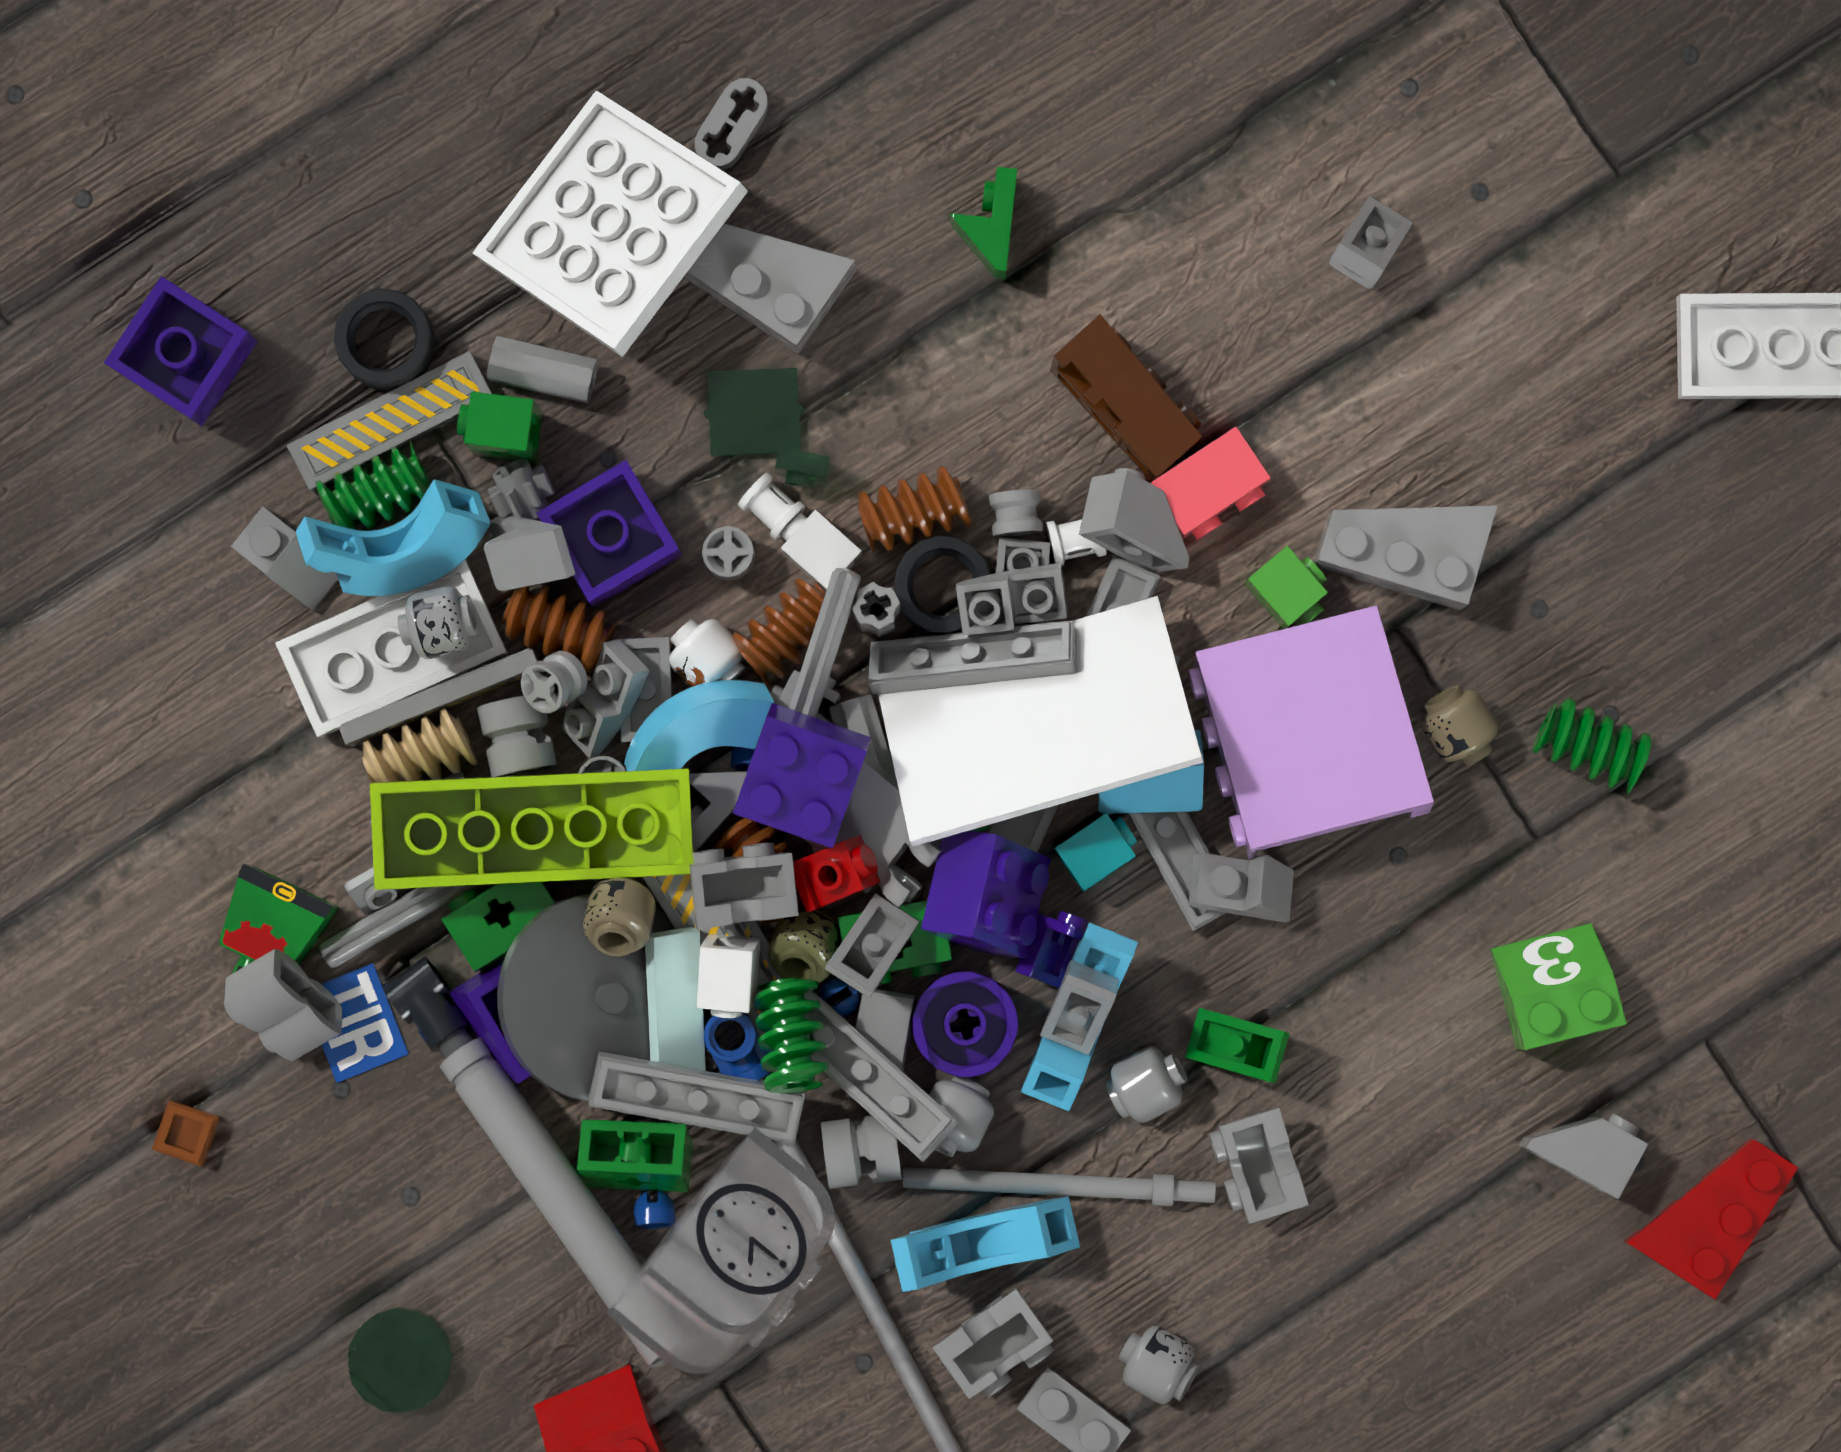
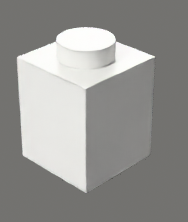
(818, 547)
(728, 974)

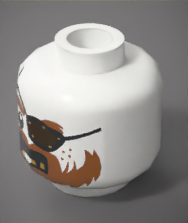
(705, 653)

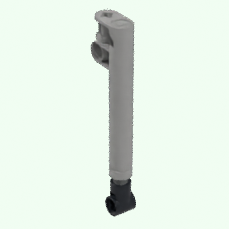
(519, 1137)

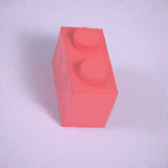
(1213, 482)

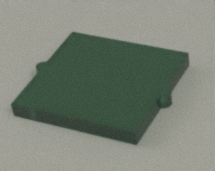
(753, 411)

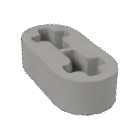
(721, 117)

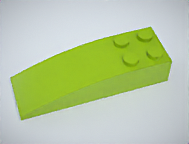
(531, 828)

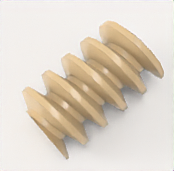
(420, 751)

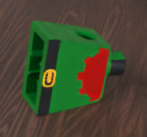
(271, 916)

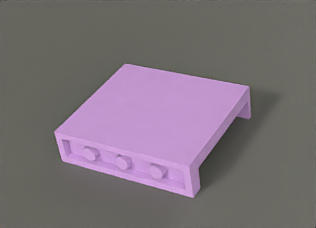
(1310, 730)

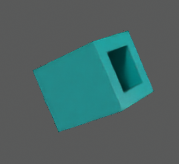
(1096, 850)

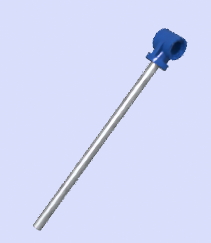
(746, 1063)

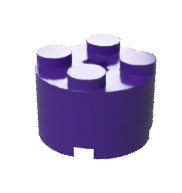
(990, 1039)

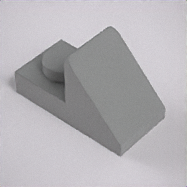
(1370, 243)
(526, 552)
(277, 553)
(722, 791)
(1241, 886)
(872, 945)
(1080, 1007)

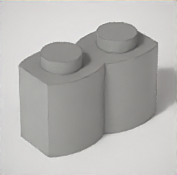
(282, 1005)

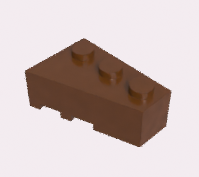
(1126, 398)

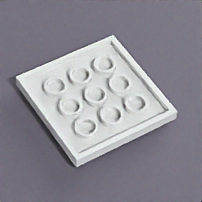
(610, 222)

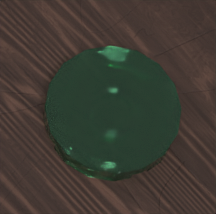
(399, 1360)

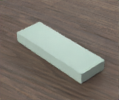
(672, 991)

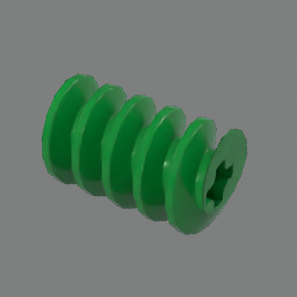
(375, 491)
(1593, 743)
(788, 1035)

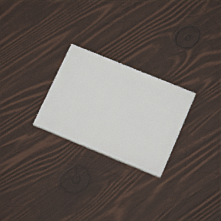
(1042, 741)

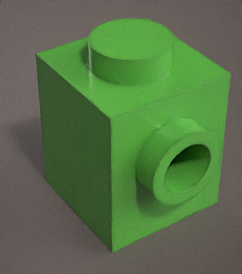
(1289, 588)

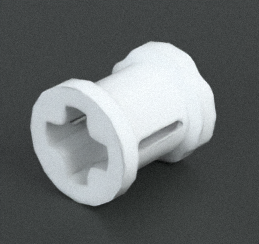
(771, 505)
(1067, 542)

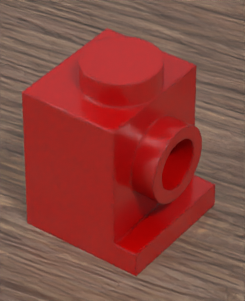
(817, 876)

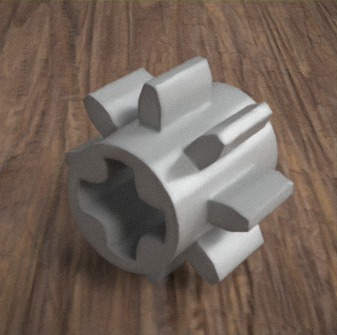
(520, 489)

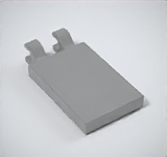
(879, 817)

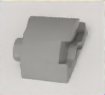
(742, 887)
(1260, 1164)
(993, 1344)

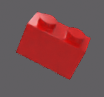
(599, 1417)

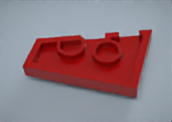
(1717, 1219)

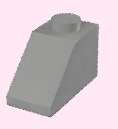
(1133, 521)
(1592, 1151)

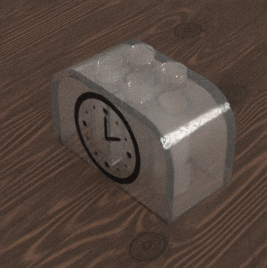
(730, 1260)

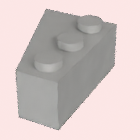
(771, 282)
(1409, 550)

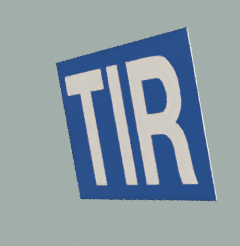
(368, 1025)

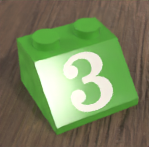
(1557, 987)

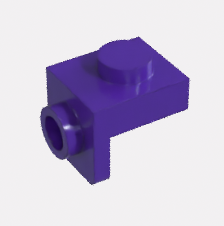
(1053, 948)

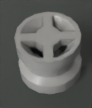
(1016, 513)
(726, 545)
(554, 682)

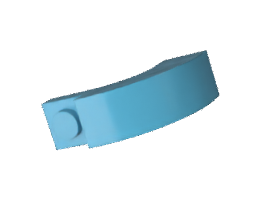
(402, 556)
(699, 720)
(1060, 1070)
(984, 1242)

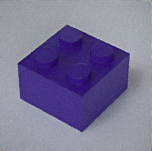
(181, 351)
(611, 533)
(802, 775)
(986, 894)

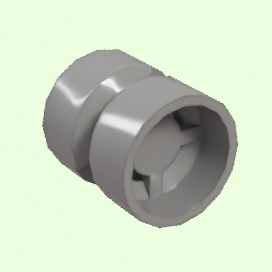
(516, 738)
(859, 1152)

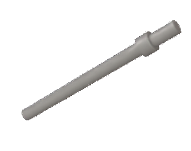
(1160, 1189)

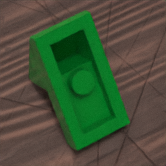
(991, 235)
(1237, 1045)

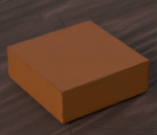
(186, 1133)

